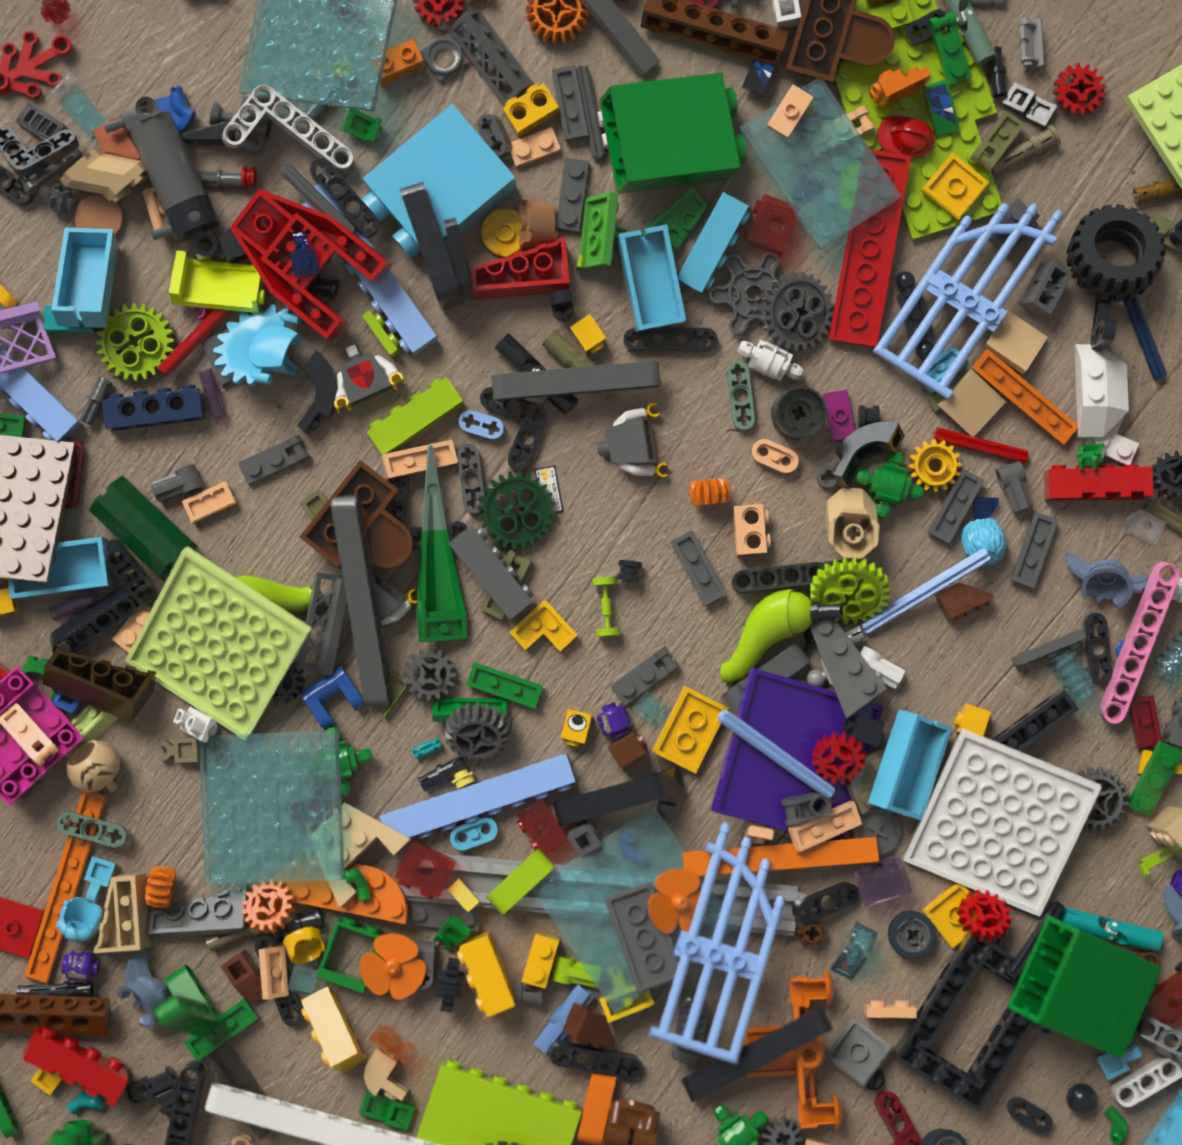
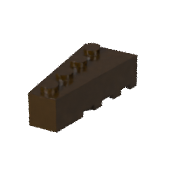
(99, 683)

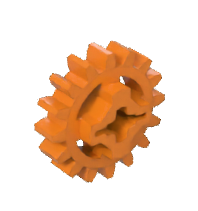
(257, 909)

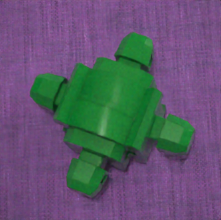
(889, 485)
(350, 762)
(737, 1128)

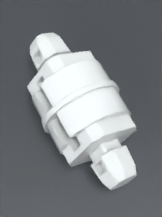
(770, 360)

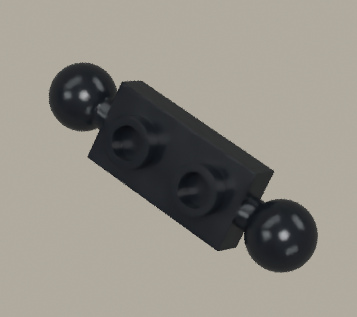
(905, 282)

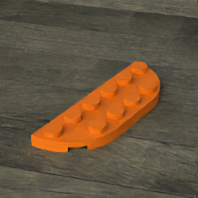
(386, 896)

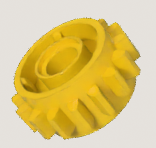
(947, 463)

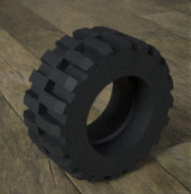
(1127, 228)

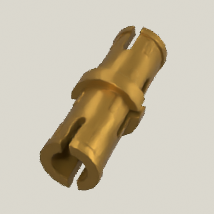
(1156, 190)

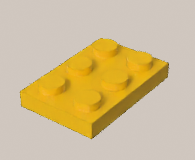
(689, 729)

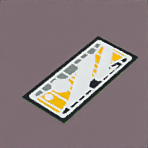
(549, 476)

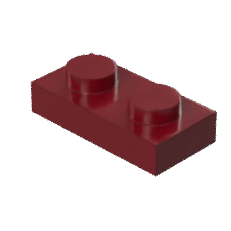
(1144, 721)

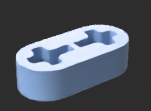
(479, 430)

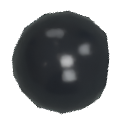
(1081, 1098)

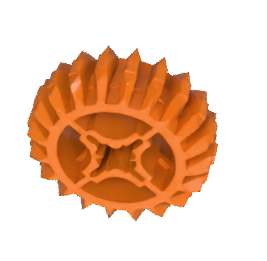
(566, 13)

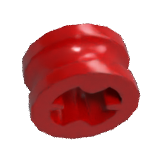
(248, 177)

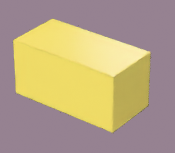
(463, 895)

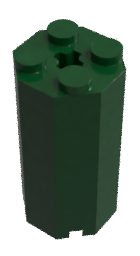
(141, 526)

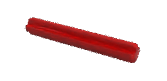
(192, 341)
(981, 445)

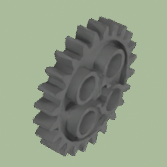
(779, 304)

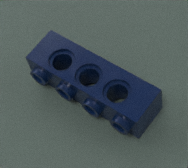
(115, 406)

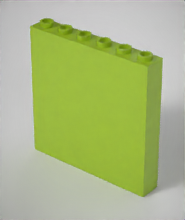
(483, 1110)

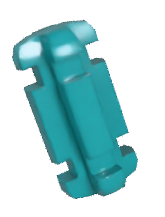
(427, 748)

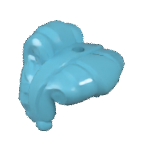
(79, 919)

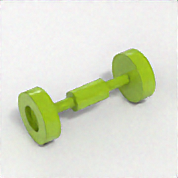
(606, 606)

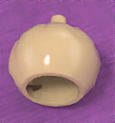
(93, 766)

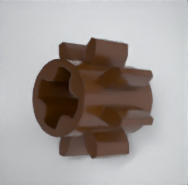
(815, 937)

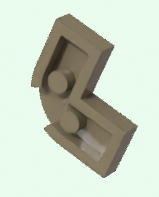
(862, 785)

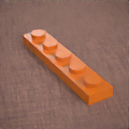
(1024, 396)

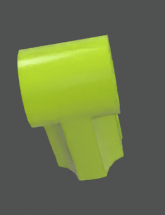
(569, 971)

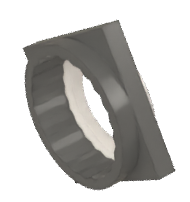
(444, 42)

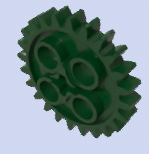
(494, 513)

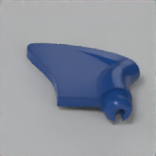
(177, 106)

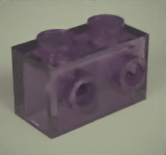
(882, 881)

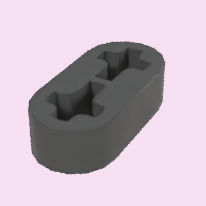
(495, 135)

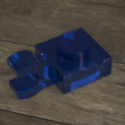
(304, 259)

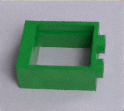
(337, 976)

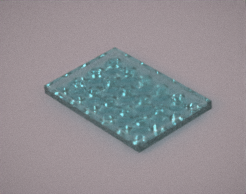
(822, 167)

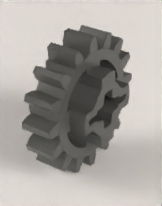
(421, 681)

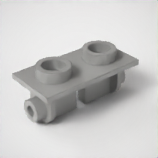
(1031, 43)

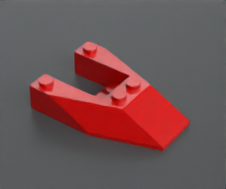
(266, 236)

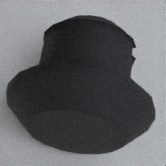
(877, 1081)

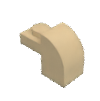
(377, 1075)

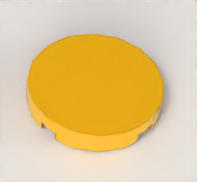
(501, 232)

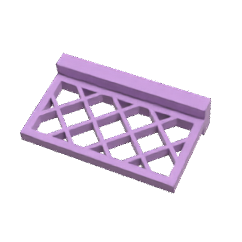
(20, 316)

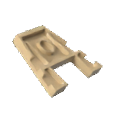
(359, 834)

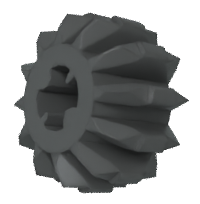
(786, 1128)

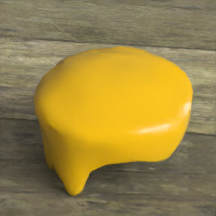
(304, 945)

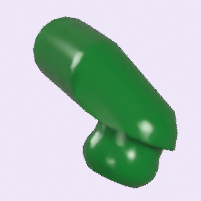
(361, 883)
(1118, 1127)

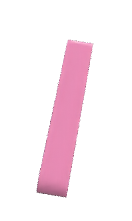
(1136, 630)

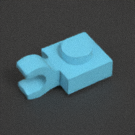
(99, 875)
(1113, 1065)

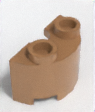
(537, 223)

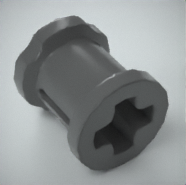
(529, 995)

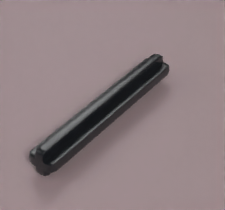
(1019, 963)

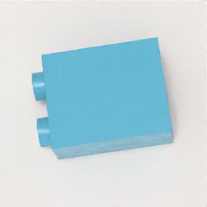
(457, 171)

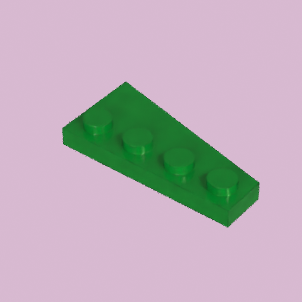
(680, 217)

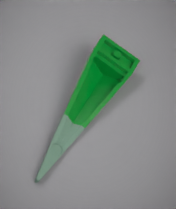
(439, 596)

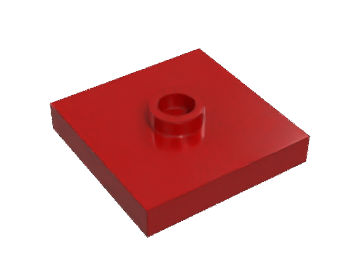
(18, 926)

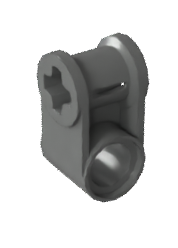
(800, 808)
(427, 953)

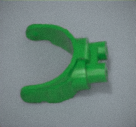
(37, 666)

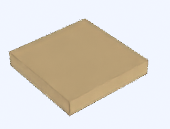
(1015, 342)
(972, 403)

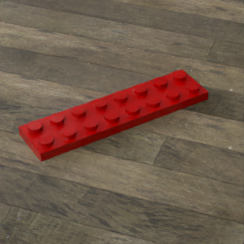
(869, 264)

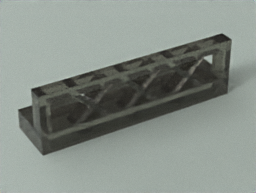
(233, 1072)

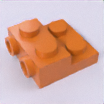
(894, 86)

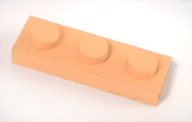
(414, 459)
(818, 830)

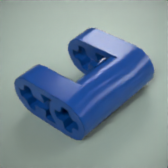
(326, 688)

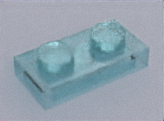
(83, 112)

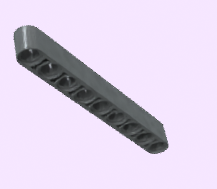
(362, 600)

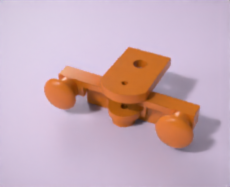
(799, 1061)

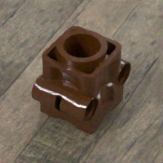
(631, 1123)

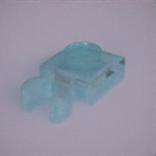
(650, 708)
(304, 978)

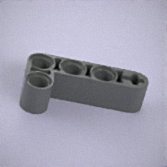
(783, 664)

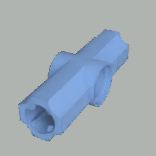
(554, 1029)

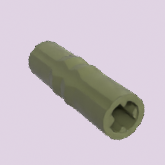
(565, 351)

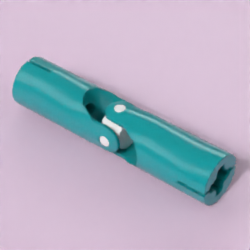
(1116, 931)

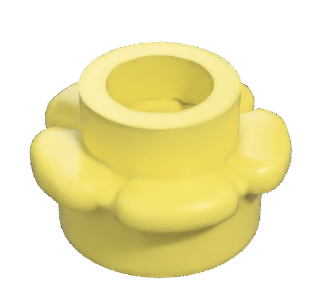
(463, 779)

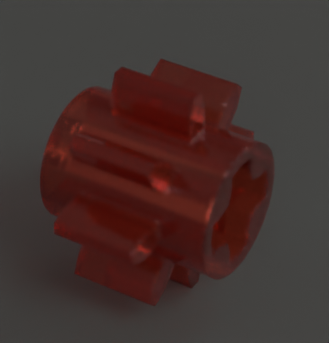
(55, 10)

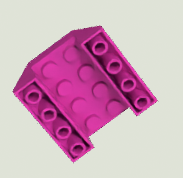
(17, 768)

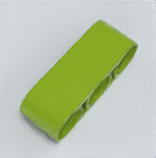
(520, 881)

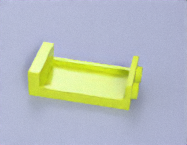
(215, 285)

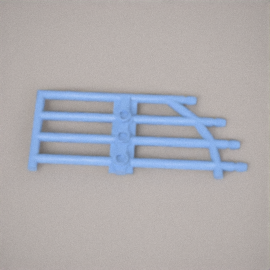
(961, 297)
(721, 956)

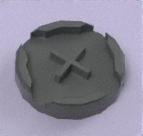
(882, 825)

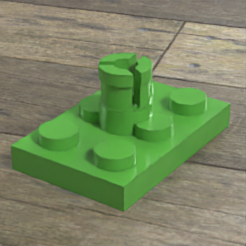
(599, 230)

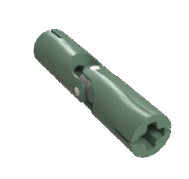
(971, 31)

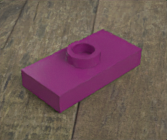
(839, 415)

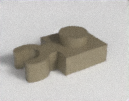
(183, 750)

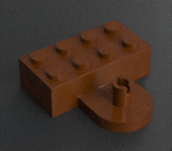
(836, 32)
(387, 537)

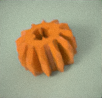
(710, 491)
(160, 887)

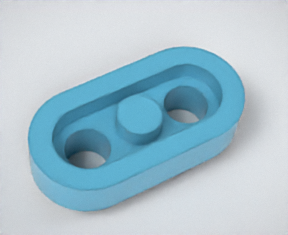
(474, 834)

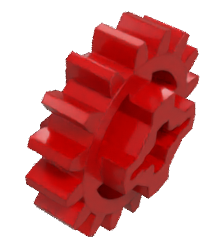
(439, 10)
(1079, 79)
(848, 753)
(984, 915)

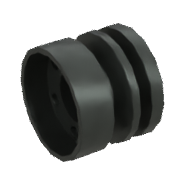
(810, 405)

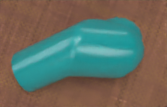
(85, 1100)

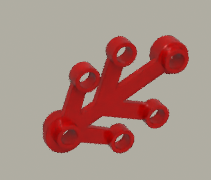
(27, 66)

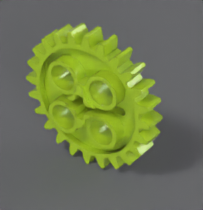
(125, 323)
(853, 585)

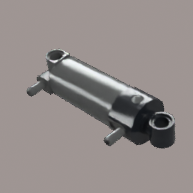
(172, 175)

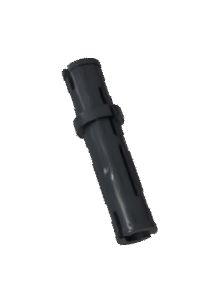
(60, 989)

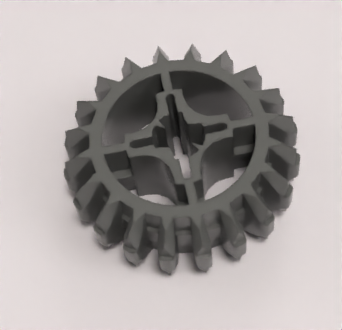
(477, 731)
(1105, 795)
(680, 1053)

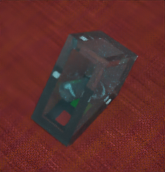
(854, 951)

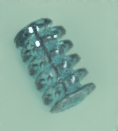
(1170, 661)
(1073, 675)

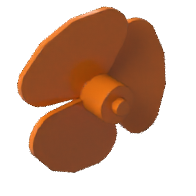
(680, 900)
(405, 971)

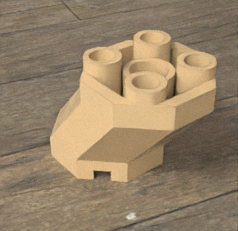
(105, 174)
(851, 523)

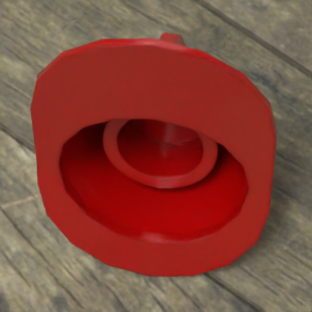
(905, 136)

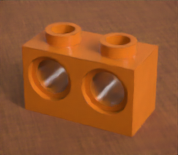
(401, 62)

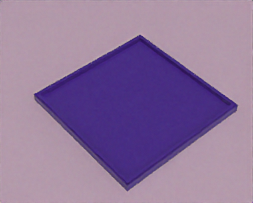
(793, 719)

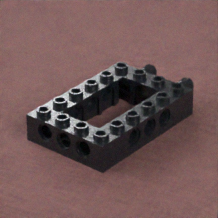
(999, 1049)

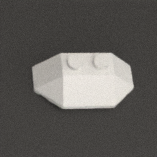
(1099, 391)

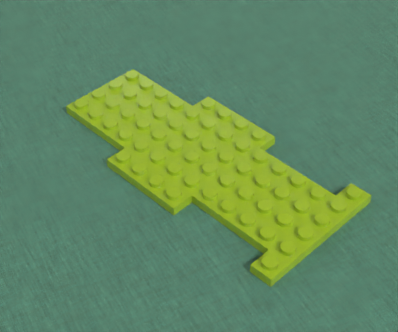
(971, 102)

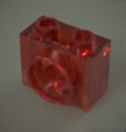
(760, 234)
(411, 875)

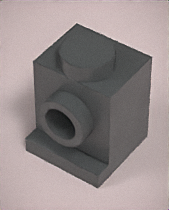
(584, 838)

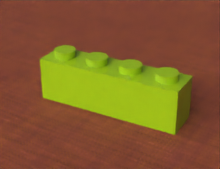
(415, 417)

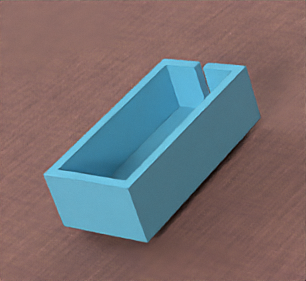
(85, 277)
(651, 278)
(76, 568)
(910, 764)

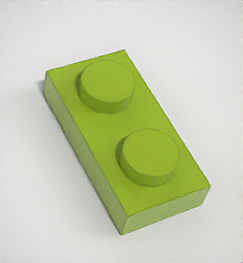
(896, 14)
(388, 341)

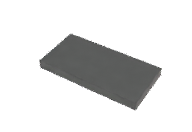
(645, 947)

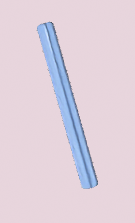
(927, 590)
(775, 753)

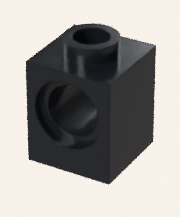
(864, 729)

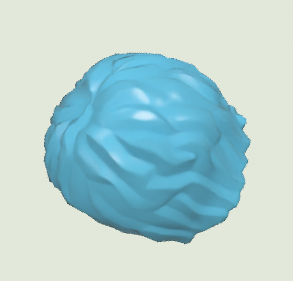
(987, 535)

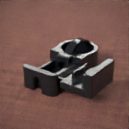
(159, 1085)

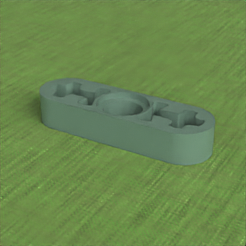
(731, 378)
(108, 840)

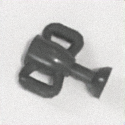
(261, 130)

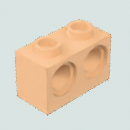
(743, 530)

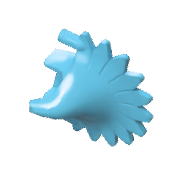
(258, 346)

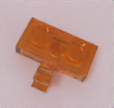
(386, 1039)

